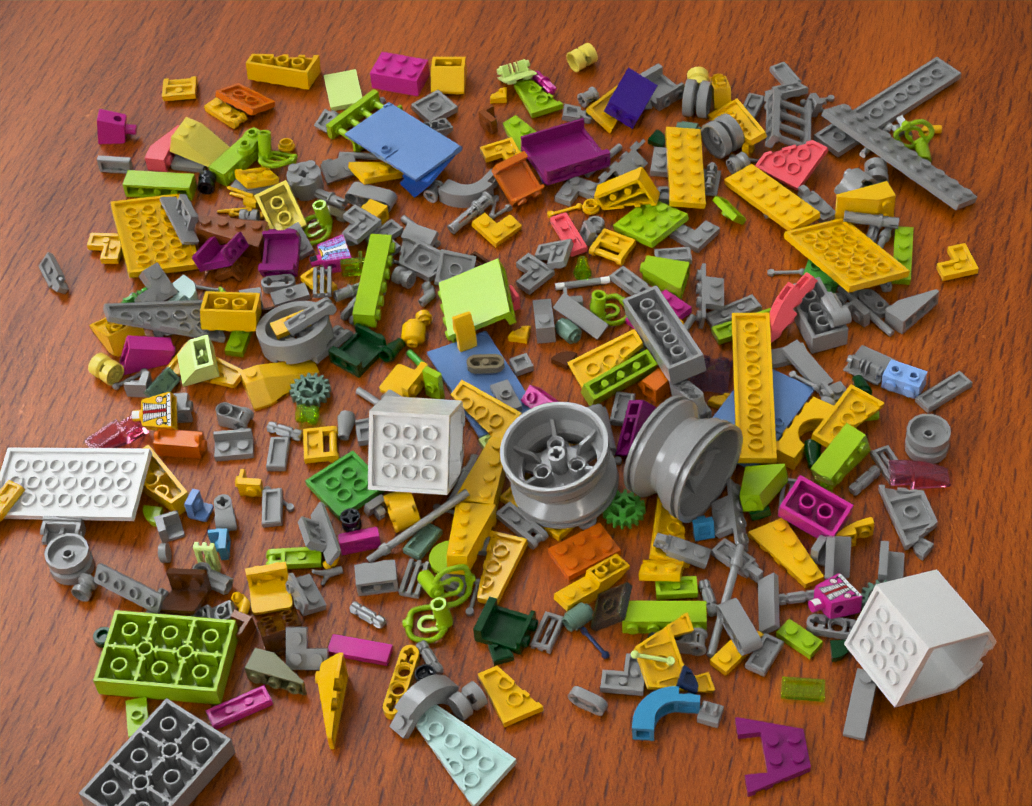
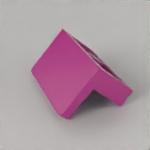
(359, 540)

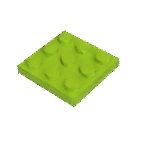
(651, 223)

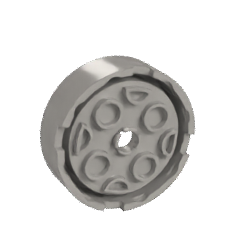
(293, 350)

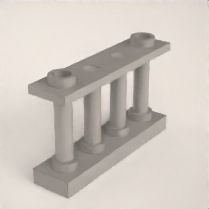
(773, 122)

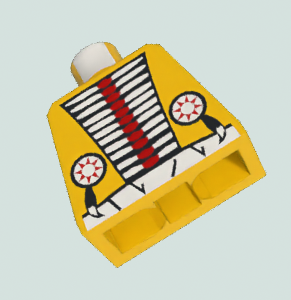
(158, 412)

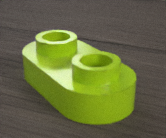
(248, 142)

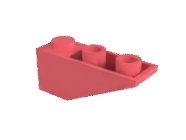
(159, 155)

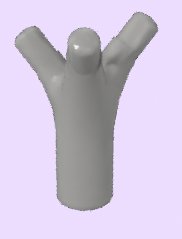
(328, 573)

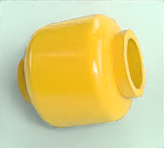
(413, 333)

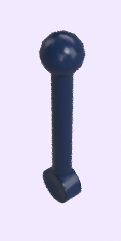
(605, 654)

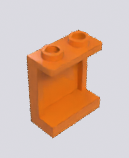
(517, 179)

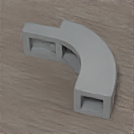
(462, 195)
(418, 699)

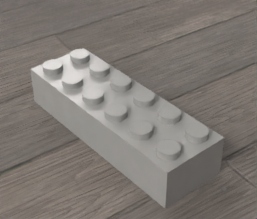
(664, 335)

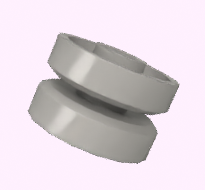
(697, 98)
(722, 136)
(927, 438)
(69, 558)

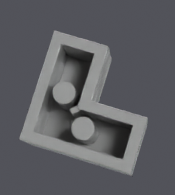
(158, 285)

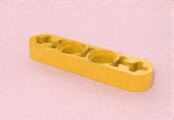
(399, 681)

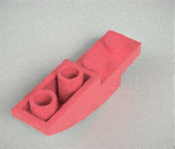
(790, 296)

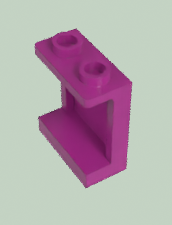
(280, 252)
(216, 256)

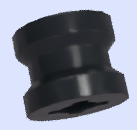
(350, 520)

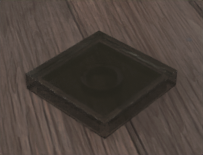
(611, 606)

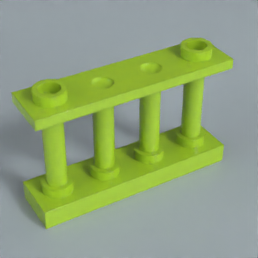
(353, 114)

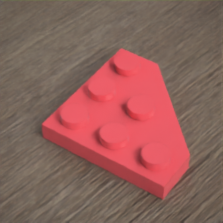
(793, 163)

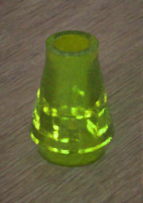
(582, 268)

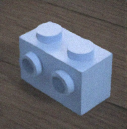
(904, 379)

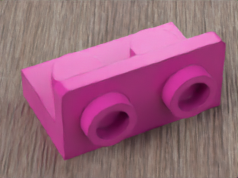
(536, 396)

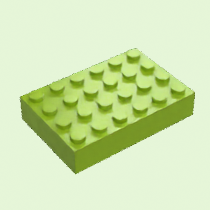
(167, 657)

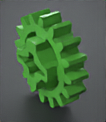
(625, 510)

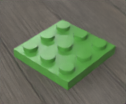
(343, 484)

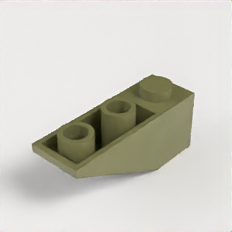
(269, 669)

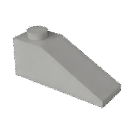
(909, 310)
(544, 321)
(860, 706)

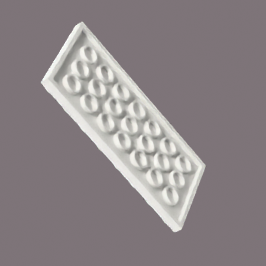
(76, 482)

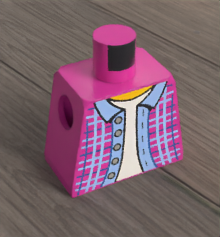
(330, 254)

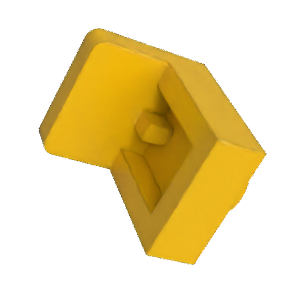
(248, 486)

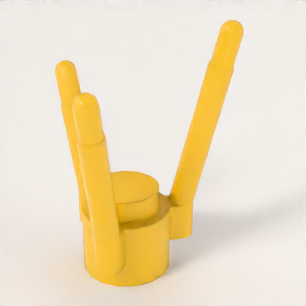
(248, 200)

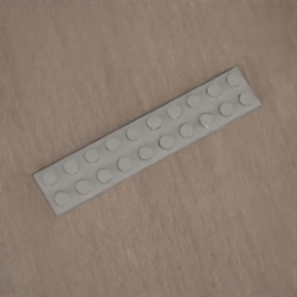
(893, 102)
(899, 156)

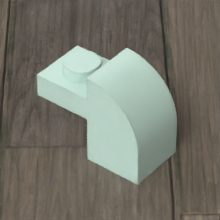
(185, 288)

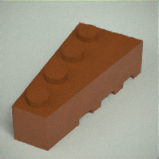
(225, 229)

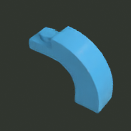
(659, 704)

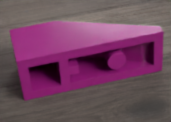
(635, 417)

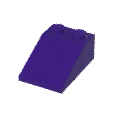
(630, 98)

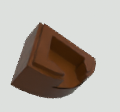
(562, 358)

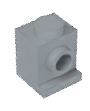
(184, 408)

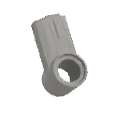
(836, 313)
(218, 581)

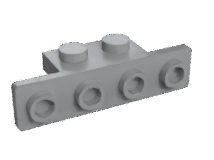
(629, 162)
(181, 217)
(710, 294)
(729, 515)
(319, 533)
(128, 588)

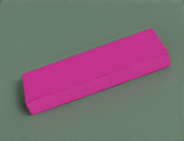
(361, 649)
(239, 707)

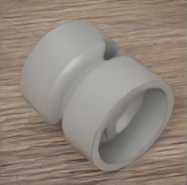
(877, 168)
(467, 700)

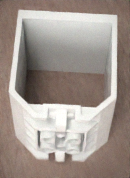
(415, 445)
(918, 638)

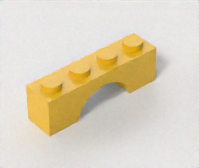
(790, 448)

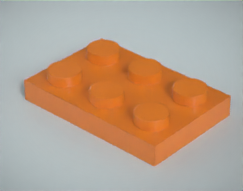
(245, 99)
(583, 551)

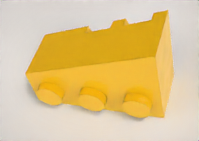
(629, 189)

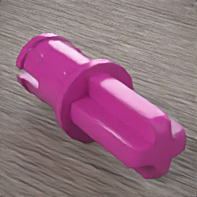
(544, 82)

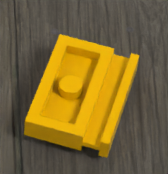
(661, 570)

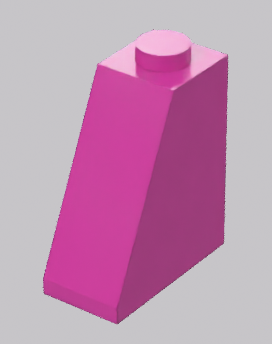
(146, 353)

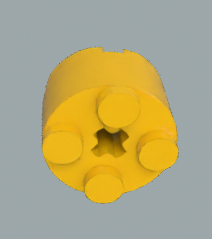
(401, 510)

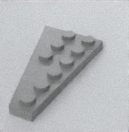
(164, 316)

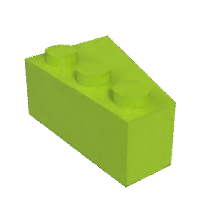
(842, 454)

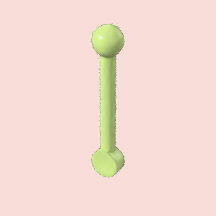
(669, 661)

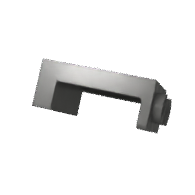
(666, 91)

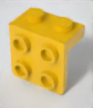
(404, 380)
(268, 588)

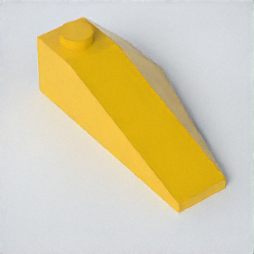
(332, 686)

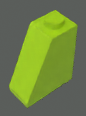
(666, 274)
(761, 485)

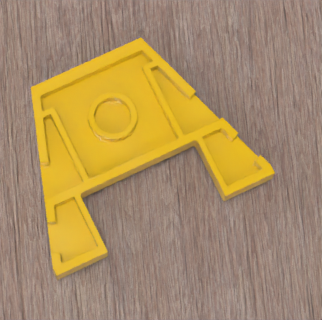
(663, 644)

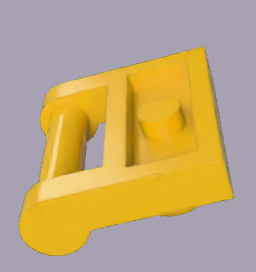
(179, 89)
(256, 177)
(613, 242)
(314, 444)

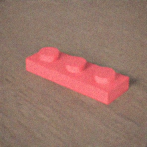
(566, 230)

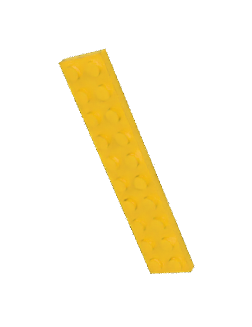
(754, 386)

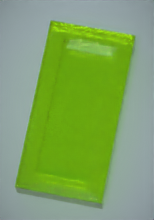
(803, 689)

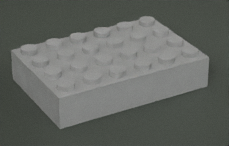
(161, 762)

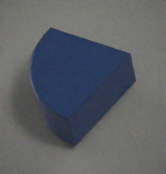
(687, 680)

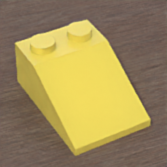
(197, 143)
(280, 207)

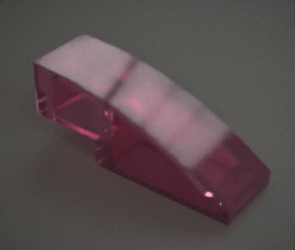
(117, 434)
(917, 474)

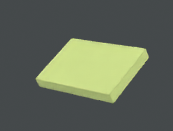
(342, 89)

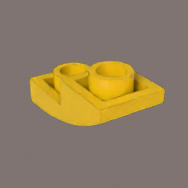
(465, 331)
(858, 529)

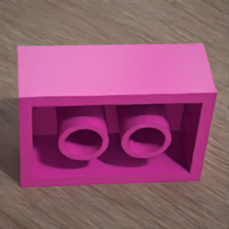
(400, 73)
(814, 509)

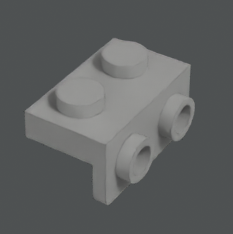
(337, 169)

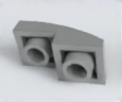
(220, 611)

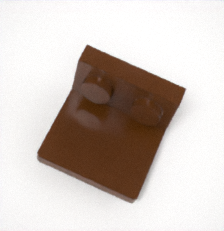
(188, 591)
(274, 630)

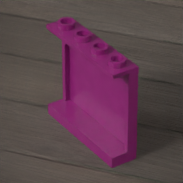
(564, 152)

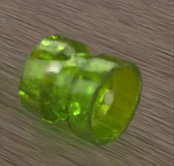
(307, 414)

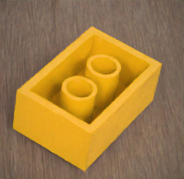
(230, 311)

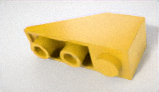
(721, 90)

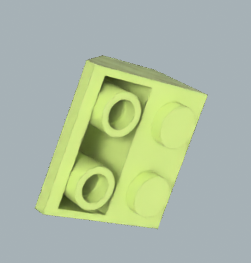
(197, 361)

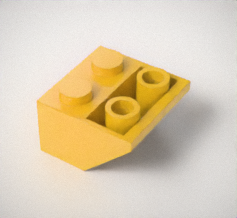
(448, 74)

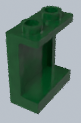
(358, 351)
(504, 627)

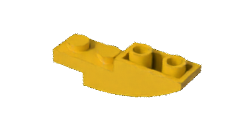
(596, 580)

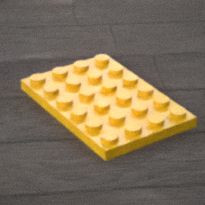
(150, 237)
(846, 254)

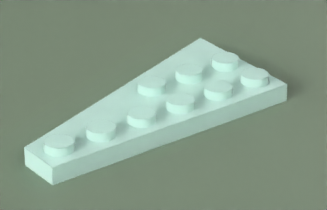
(466, 755)

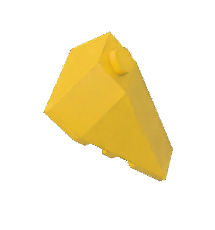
(271, 381)

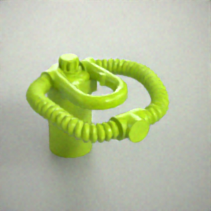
(921, 144)
(266, 154)
(323, 219)
(598, 307)
(435, 587)
(441, 614)

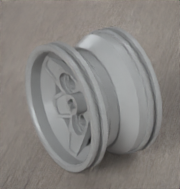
(682, 458)
(564, 485)

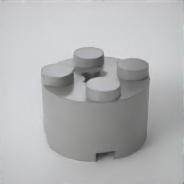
(304, 179)
(853, 180)

